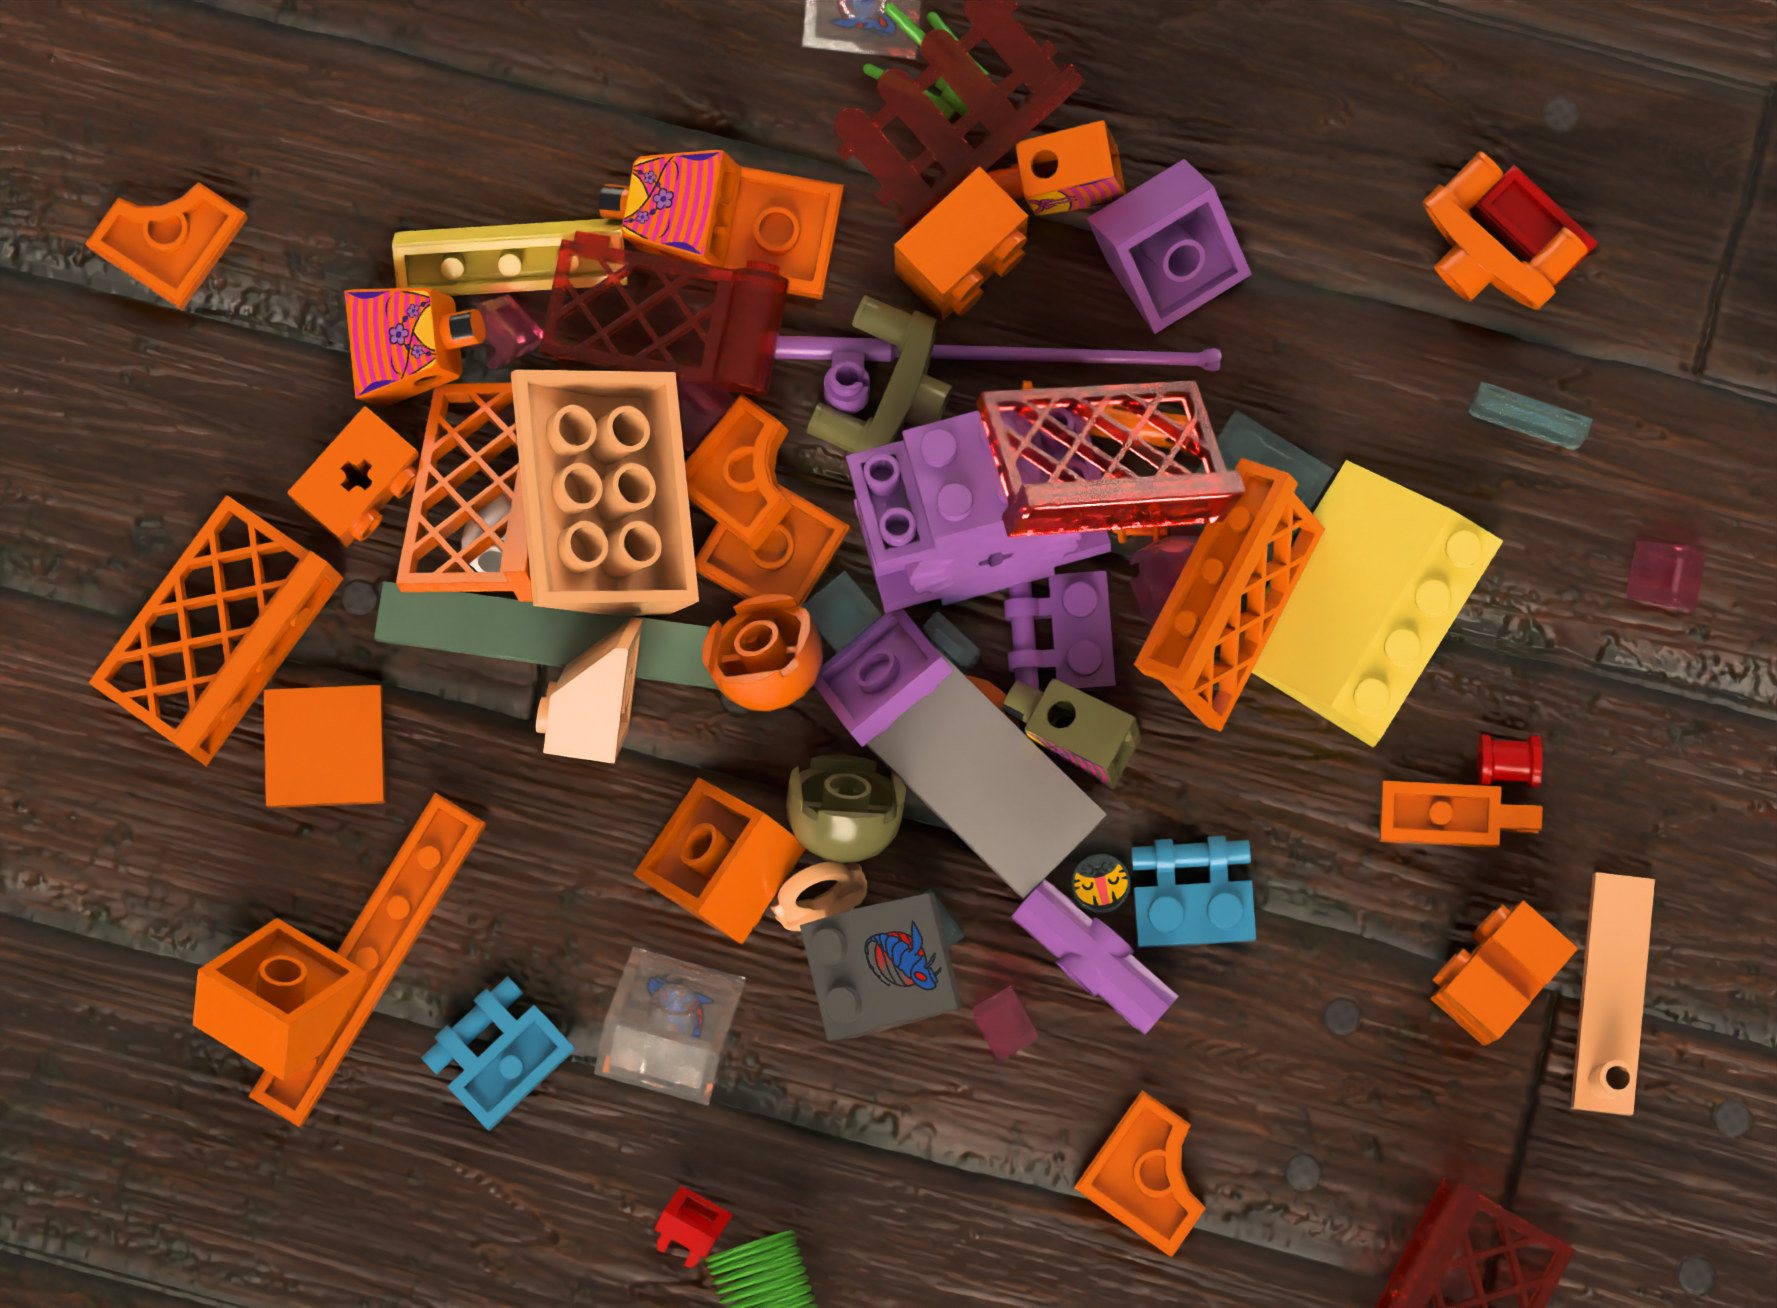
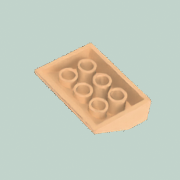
(604, 491)

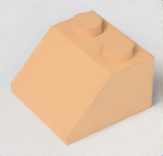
(592, 701)

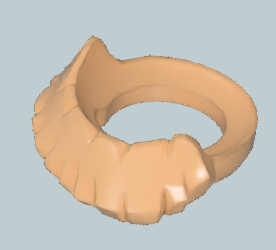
(843, 896)

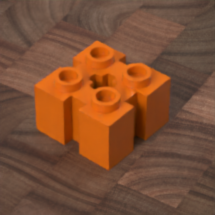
(1503, 973)

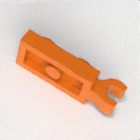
(1451, 814)

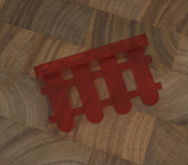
(984, 100)

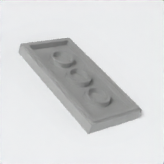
(988, 782)

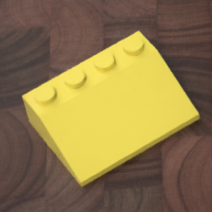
(1372, 601)

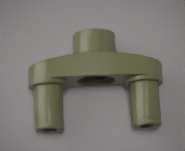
(910, 394)

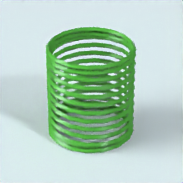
(776, 1274)

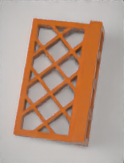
(514, 565)
(1207, 595)
(260, 646)

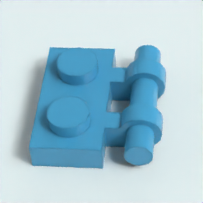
(1193, 912)
(507, 1068)

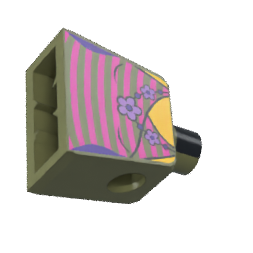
(1094, 743)

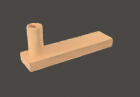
(1612, 994)

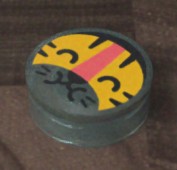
(1100, 884)

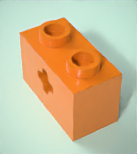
(366, 448)

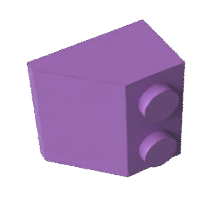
(1170, 245)

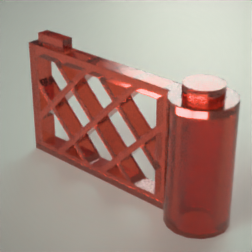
(741, 327)

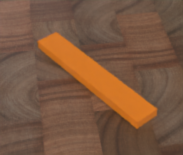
(381, 943)

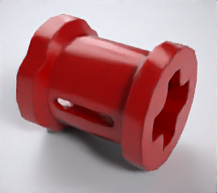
(1509, 760)

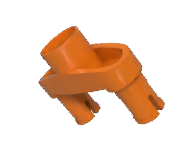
(1479, 257)

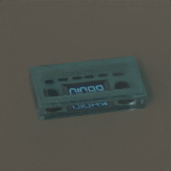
(1529, 416)

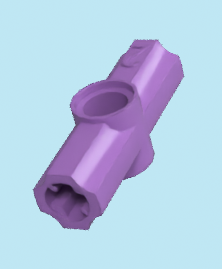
(1094, 956)

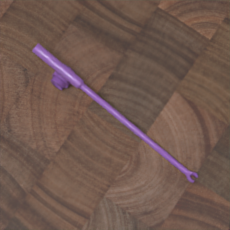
(849, 383)

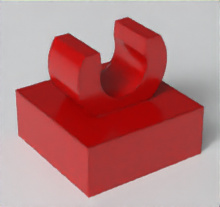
(692, 1223)

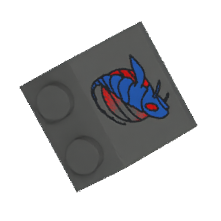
(880, 966)

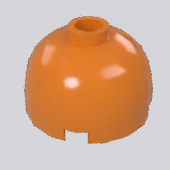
(764, 653)

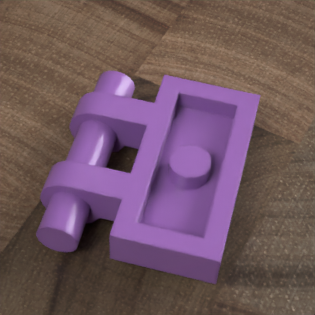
(1079, 631)

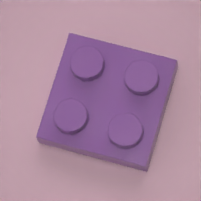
(881, 675)

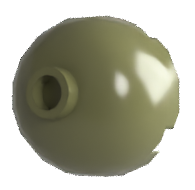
(844, 807)

